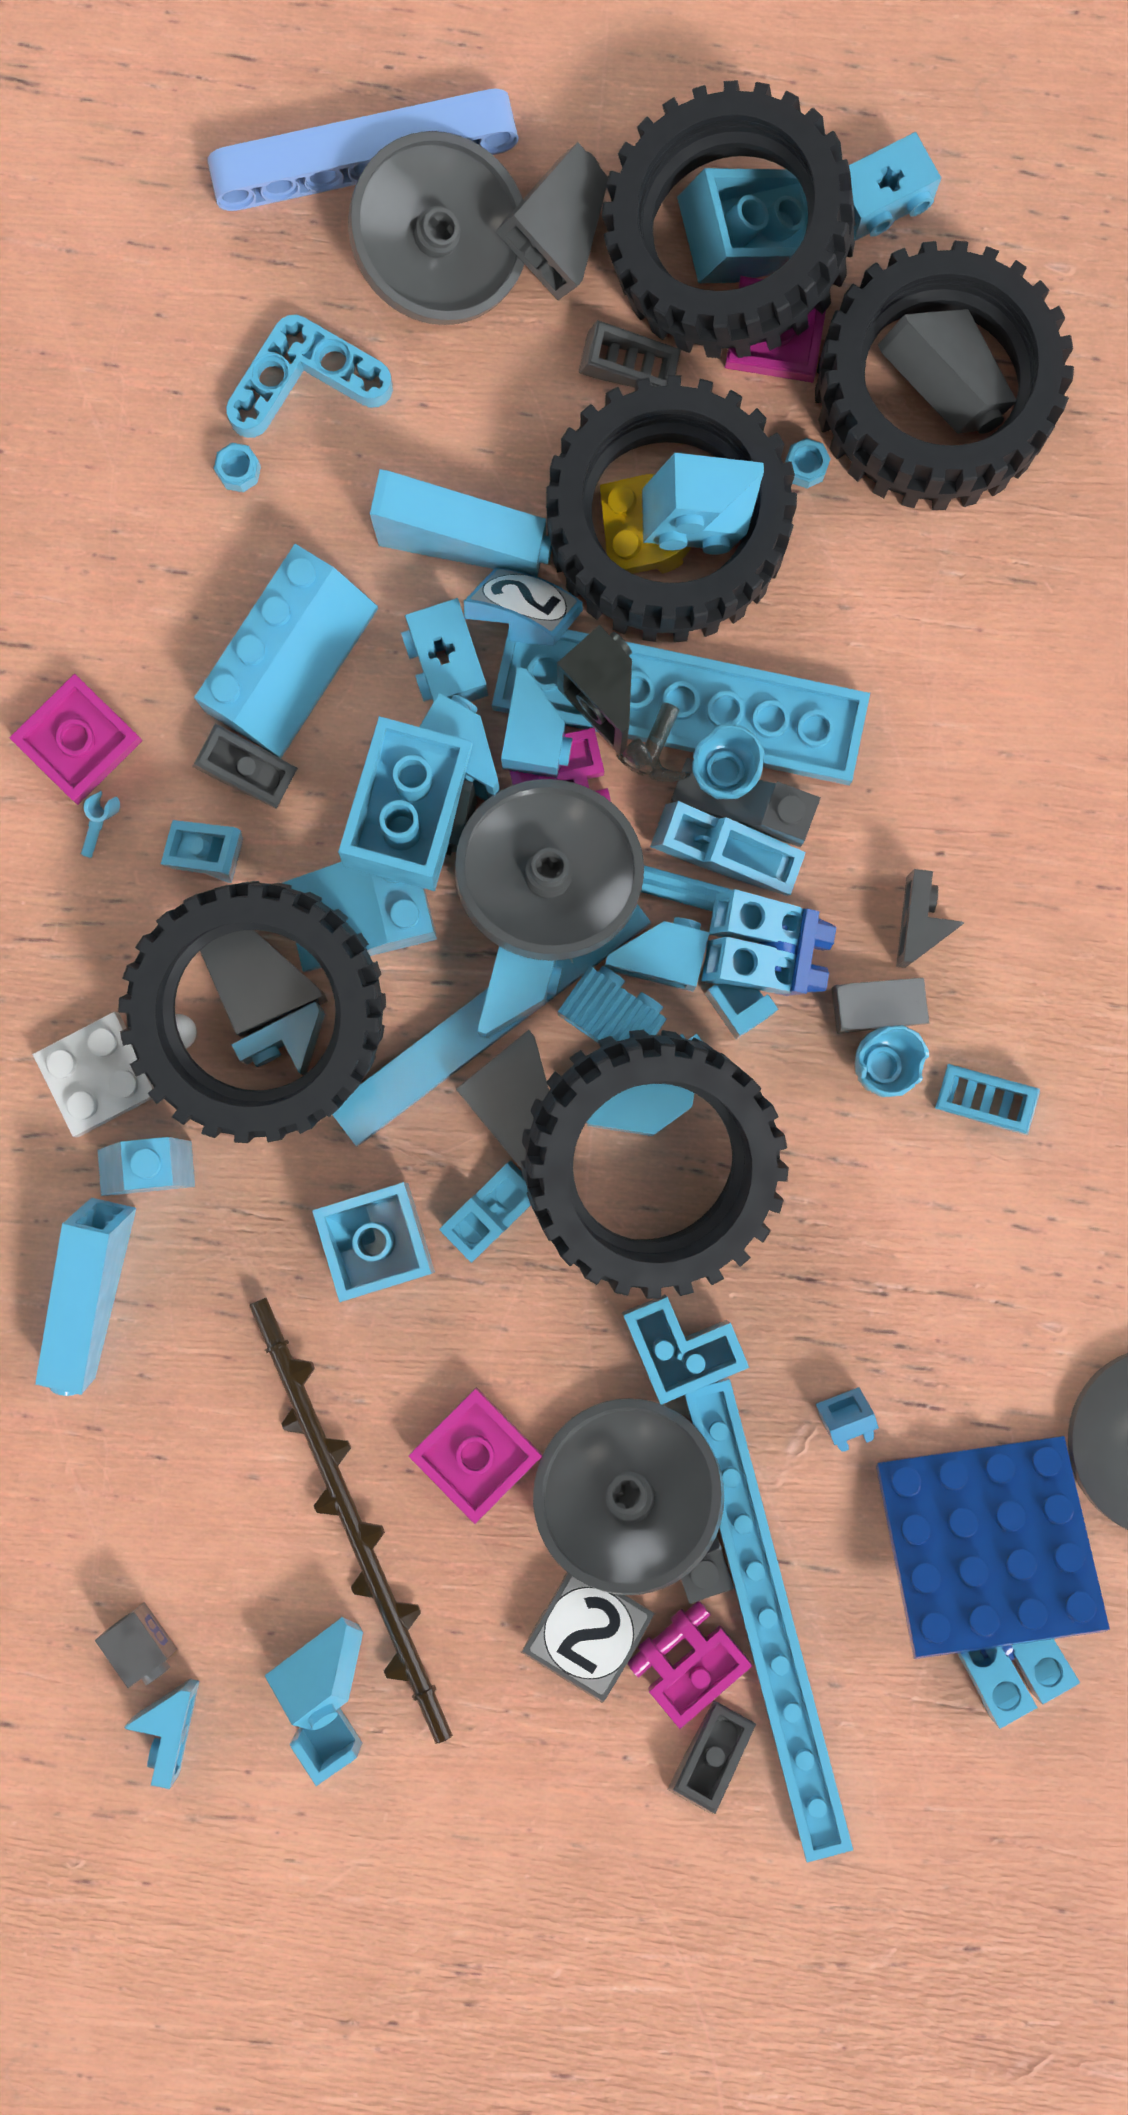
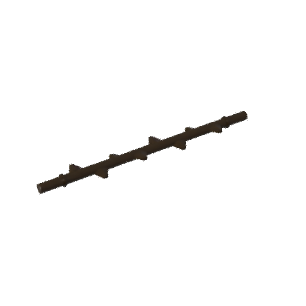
(362, 1536)

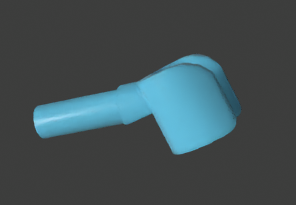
(97, 817)

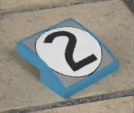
(532, 606)

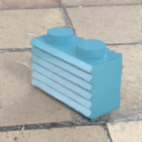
(605, 1009)

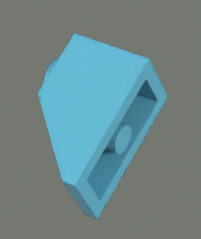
(534, 731)
(664, 954)
(516, 990)
(318, 1676)

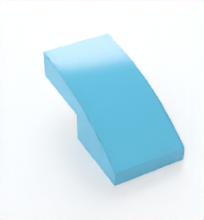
(488, 1212)

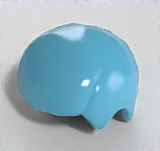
(728, 762)
(890, 1060)

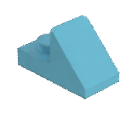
(203, 849)
(295, 1032)
(171, 1721)

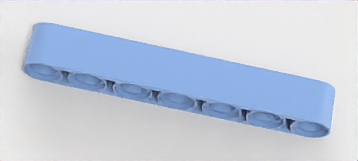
(338, 152)

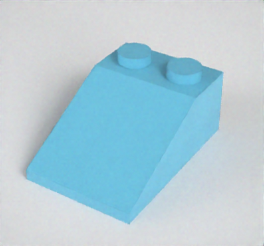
(742, 222)
(405, 804)
(382, 909)

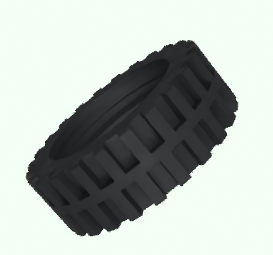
(714, 129)
(998, 303)
(673, 416)
(169, 1065)
(706, 1243)

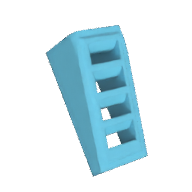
(1026, 1112)

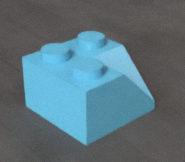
(700, 502)
(373, 1241)

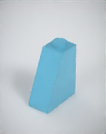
(146, 1166)

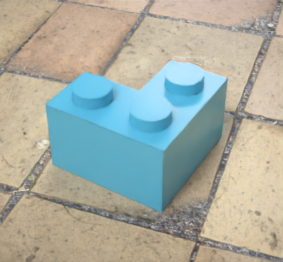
(679, 1362)

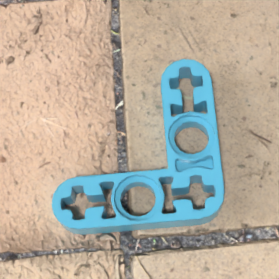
(305, 358)

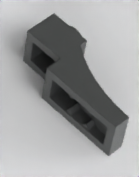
(767, 808)

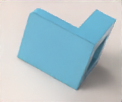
(740, 1007)
(326, 1749)

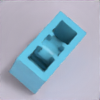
(891, 185)
(444, 629)

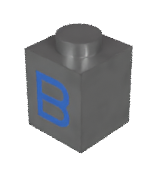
(137, 1647)

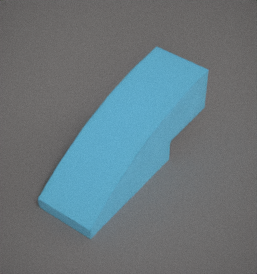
(727, 848)

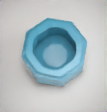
(808, 461)
(237, 467)

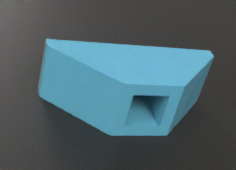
(643, 1108)

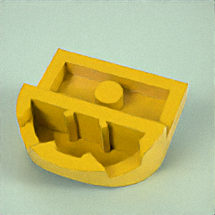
(624, 529)

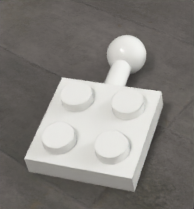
(93, 1072)

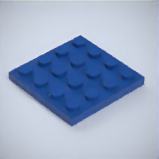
(991, 1548)

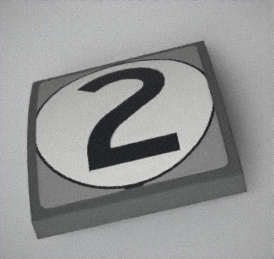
(587, 1636)

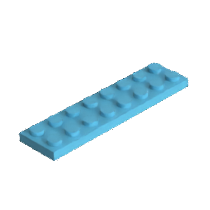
(798, 721)

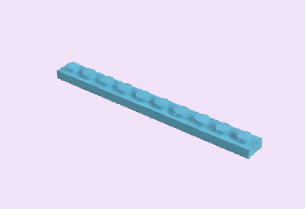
(771, 1629)

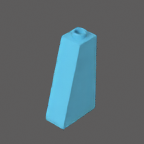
(456, 526)
(83, 1294)

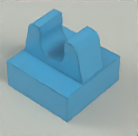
(847, 1418)

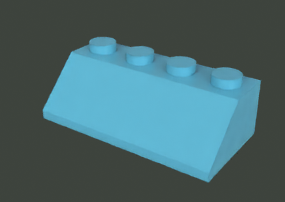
(286, 651)

